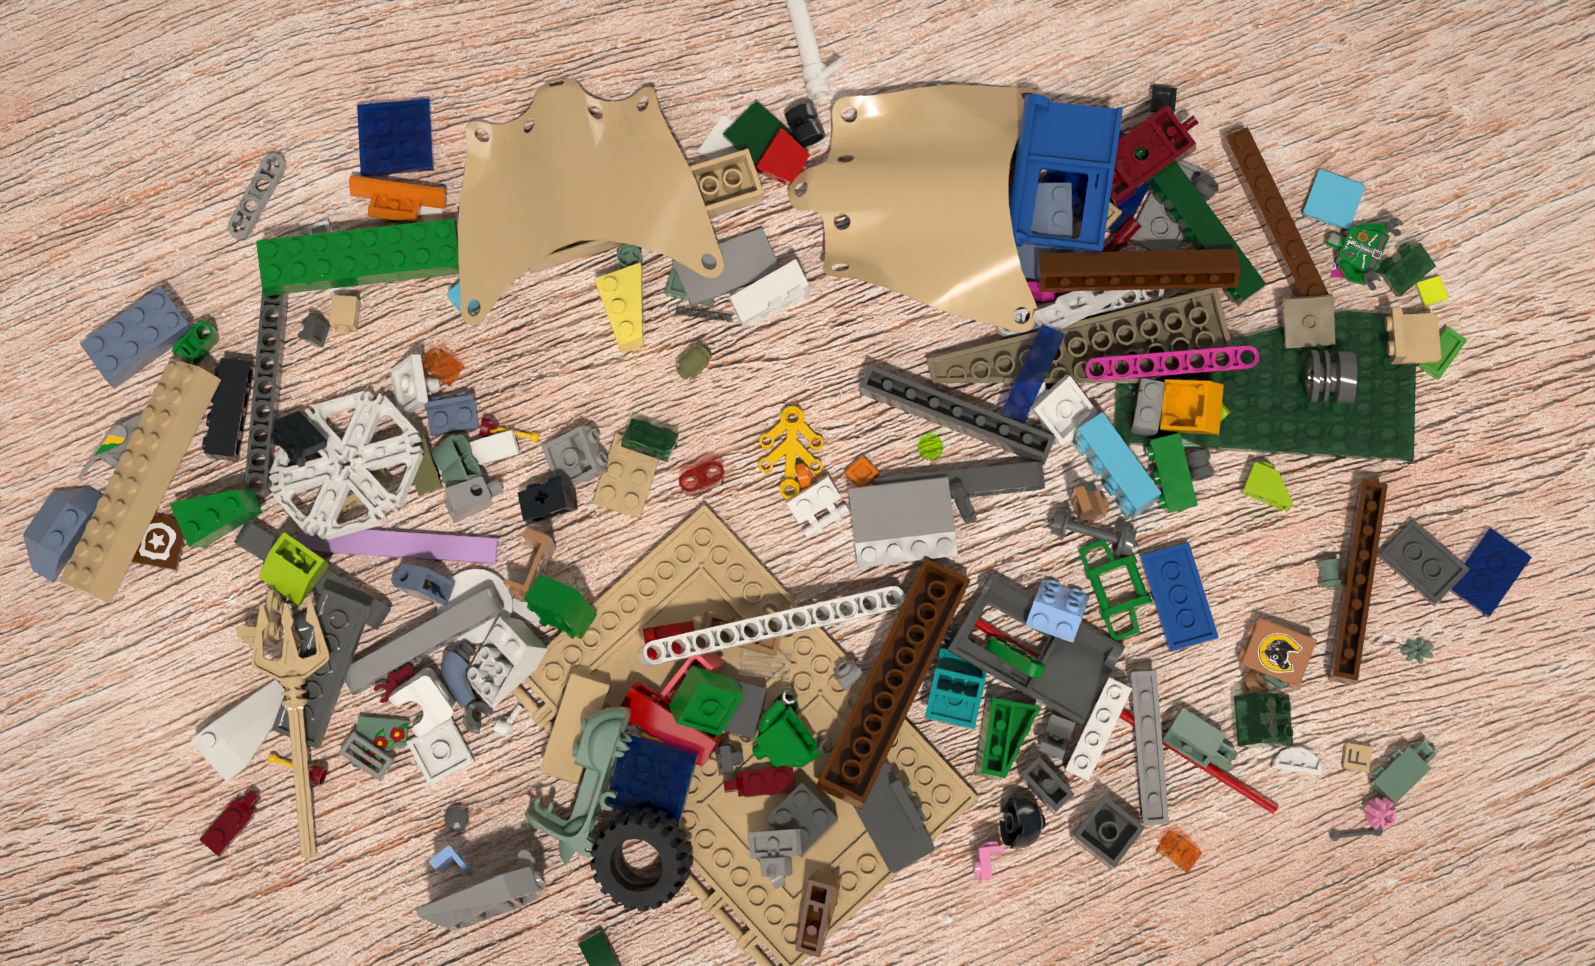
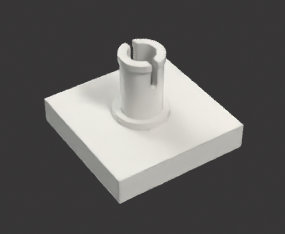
(411, 386)

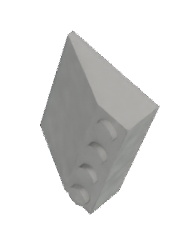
(902, 522)

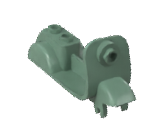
(597, 753)

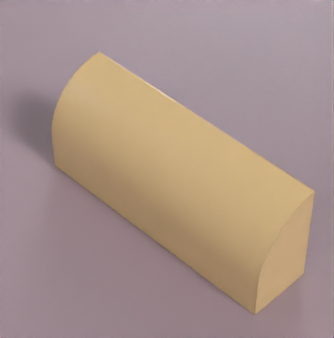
(579, 702)

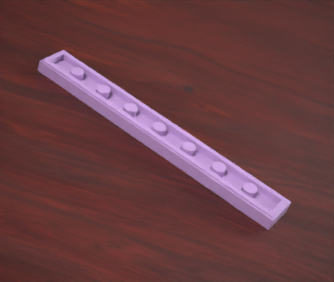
(406, 545)

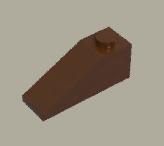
(817, 912)

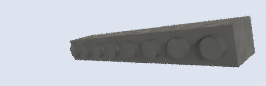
(956, 414)

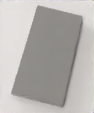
(1157, 230)
(745, 262)

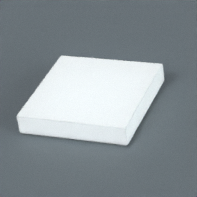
(440, 752)

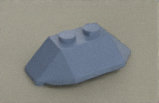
(58, 529)

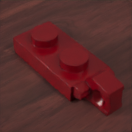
(762, 782)
(230, 823)

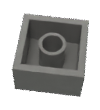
(803, 812)
(1108, 832)

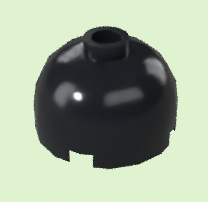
(1021, 822)

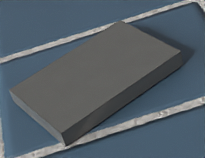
(1423, 562)

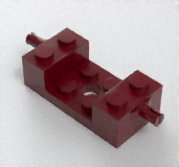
(1163, 139)

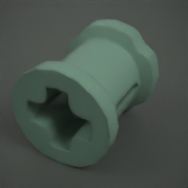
(1329, 573)

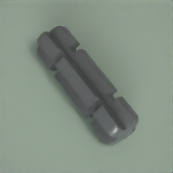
(963, 503)

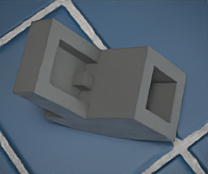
(1056, 735)

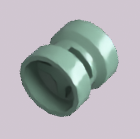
(629, 253)

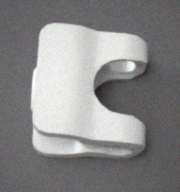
(430, 694)

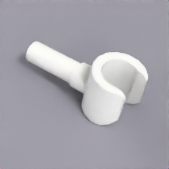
(503, 728)

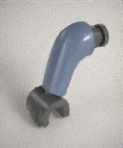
(454, 673)

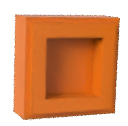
(861, 472)

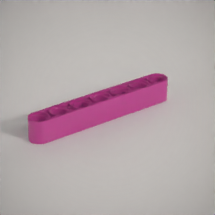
(1182, 357)

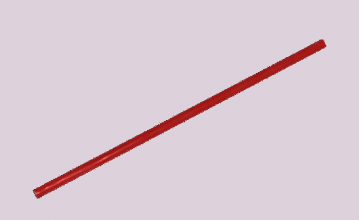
(1129, 718)

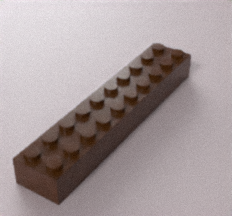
(893, 683)

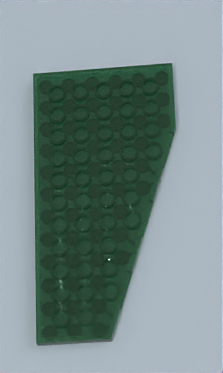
(1273, 407)

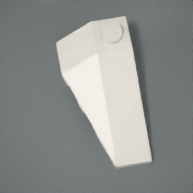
(237, 735)

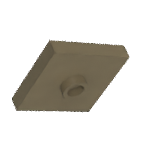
(1308, 321)

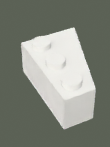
(770, 294)

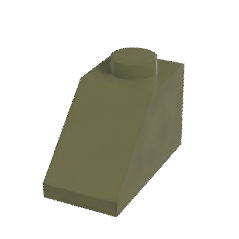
(427, 475)

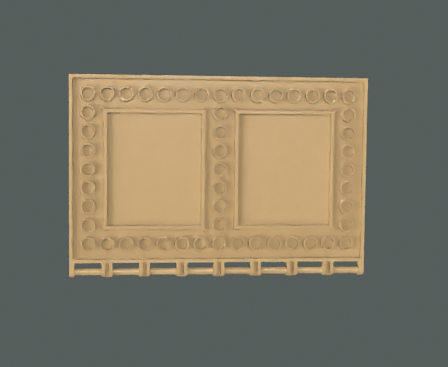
(679, 581)

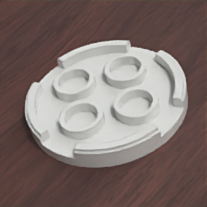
(469, 584)

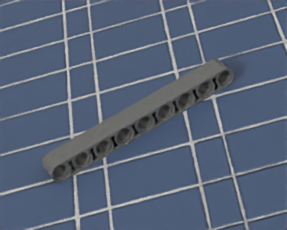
(268, 401)

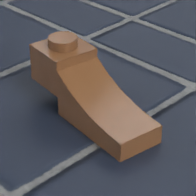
(1089, 504)
(766, 647)

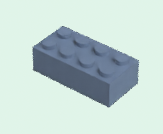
(136, 337)

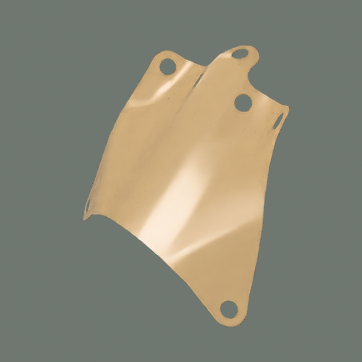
(574, 184)
(926, 198)

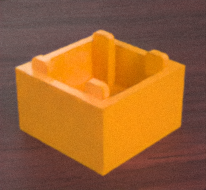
(1192, 407)

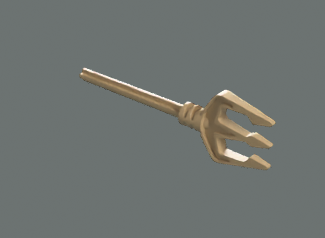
(292, 673)

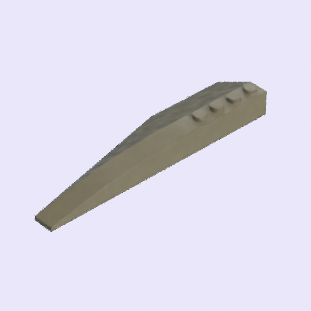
(1168, 325)

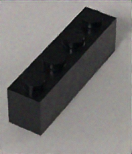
(229, 410)

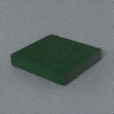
(754, 131)

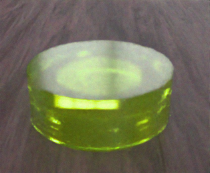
(930, 447)

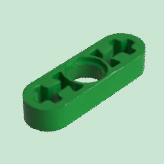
(1016, 657)

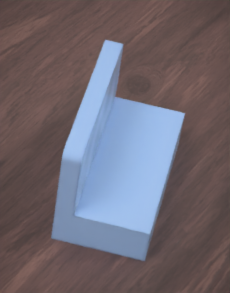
(447, 858)

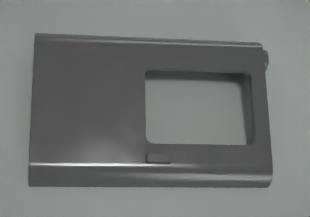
(1072, 670)

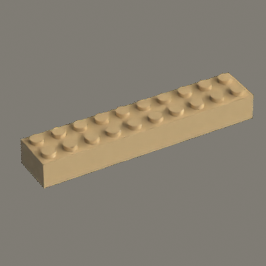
(724, 185)
(140, 480)

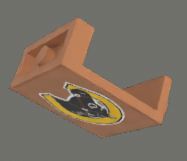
(1277, 652)

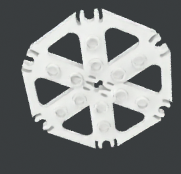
(363, 458)

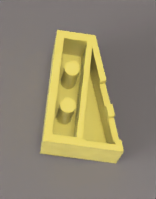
(623, 303)

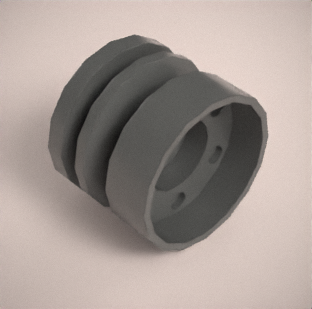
(1330, 376)

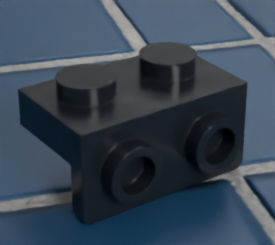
(297, 437)

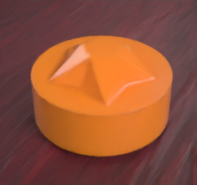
(804, 475)

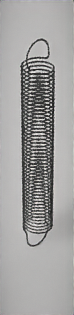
(706, 317)

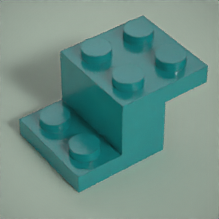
(955, 691)

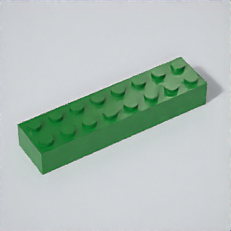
(358, 257)

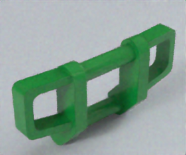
(1094, 577)

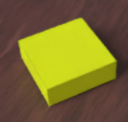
(1431, 291)

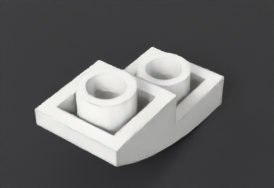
(494, 448)

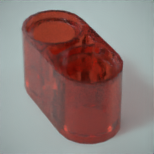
(704, 483)

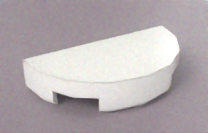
(1298, 760)

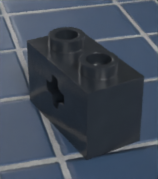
(547, 500)

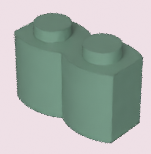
(455, 460)

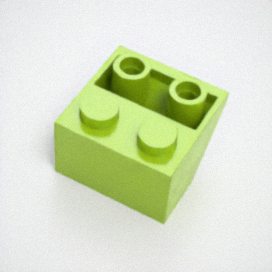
(292, 569)

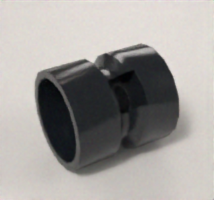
(803, 122)

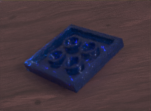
(395, 137)
(653, 777)

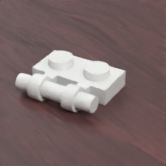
(813, 500)

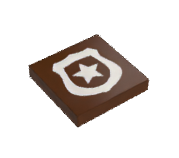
(161, 544)

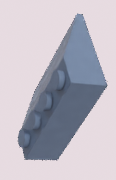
(1050, 218)

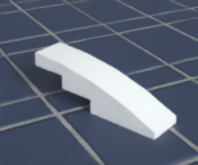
(1074, 307)

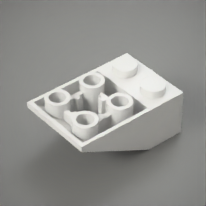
(505, 660)

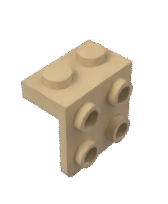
(1412, 337)
(273, 631)

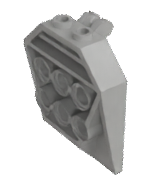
(487, 898)

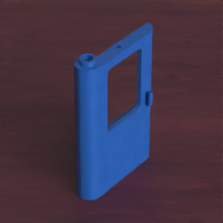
(1064, 140)

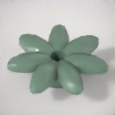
(1418, 650)

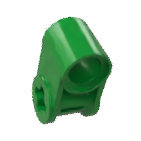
(194, 344)

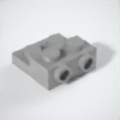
(576, 455)

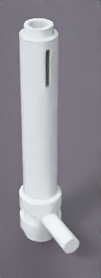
(814, 70)

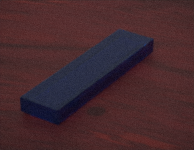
(1032, 373)

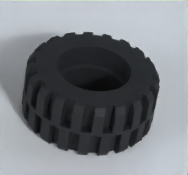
(620, 880)

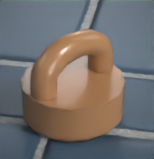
(1253, 682)

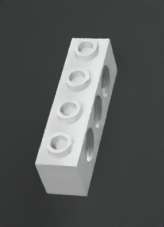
(1098, 729)

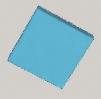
(1333, 200)

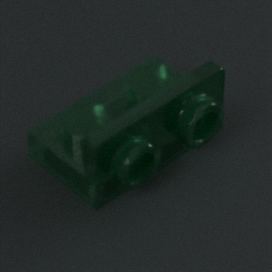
(1405, 267)
(650, 440)

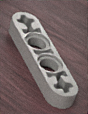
(253, 194)

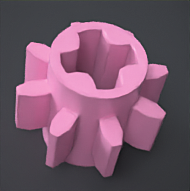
(1380, 813)

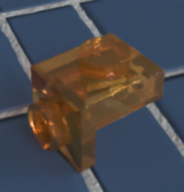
(442, 365)
(1178, 851)

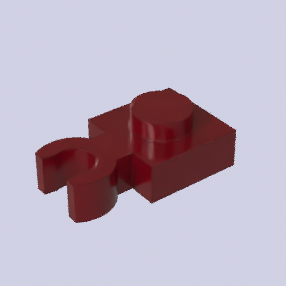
(396, 679)

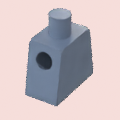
(411, 581)

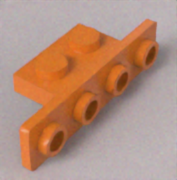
(396, 199)

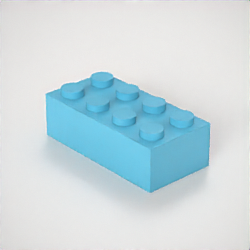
(1116, 466)

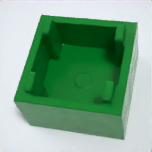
(560, 606)
(706, 700)

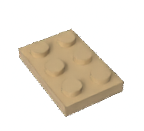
(627, 480)

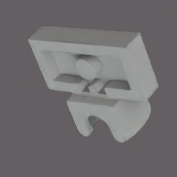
(774, 850)

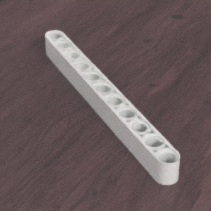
(761, 630)

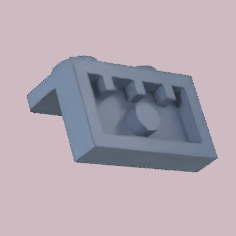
(452, 414)

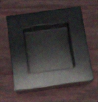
(1161, 97)

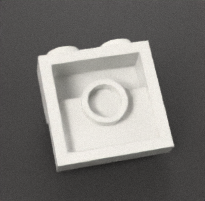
(1063, 410)

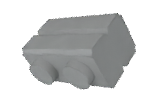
(1148, 407)

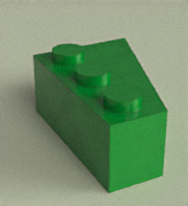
(214, 515)

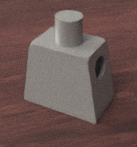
(461, 499)

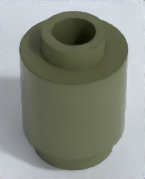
(693, 362)

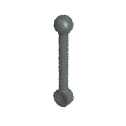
(1334, 836)

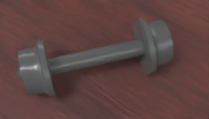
(1124, 541)

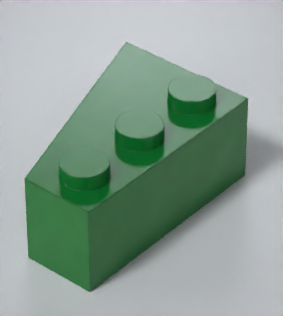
(1002, 735)

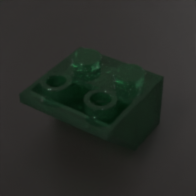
(1263, 720)

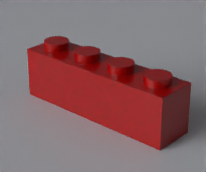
(653, 715)

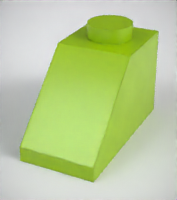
(1267, 486)

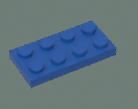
(1179, 597)

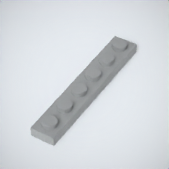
(1149, 748)

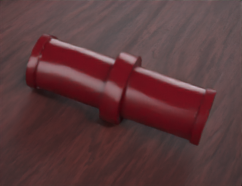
(1123, 235)

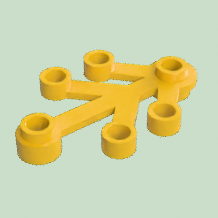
(791, 448)

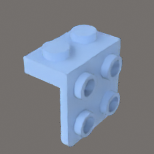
(1057, 610)

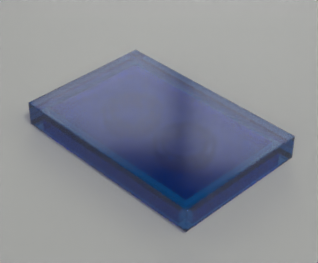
(1492, 572)

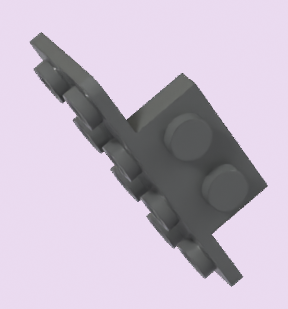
(895, 822)

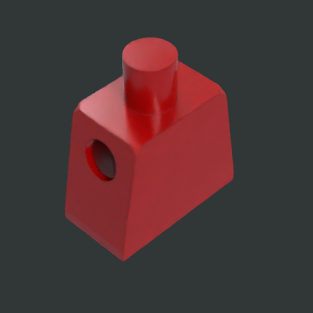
(783, 159)

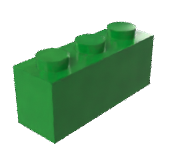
(1171, 473)

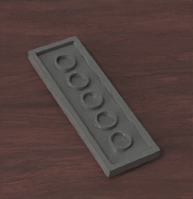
(342, 626)

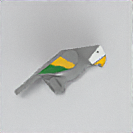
(113, 444)

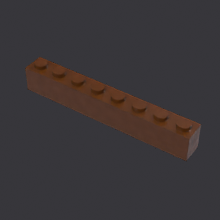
(1273, 214)
(1138, 270)
(1357, 582)

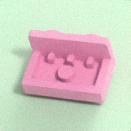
(982, 865)

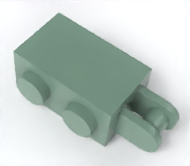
(1199, 741)
(1402, 772)

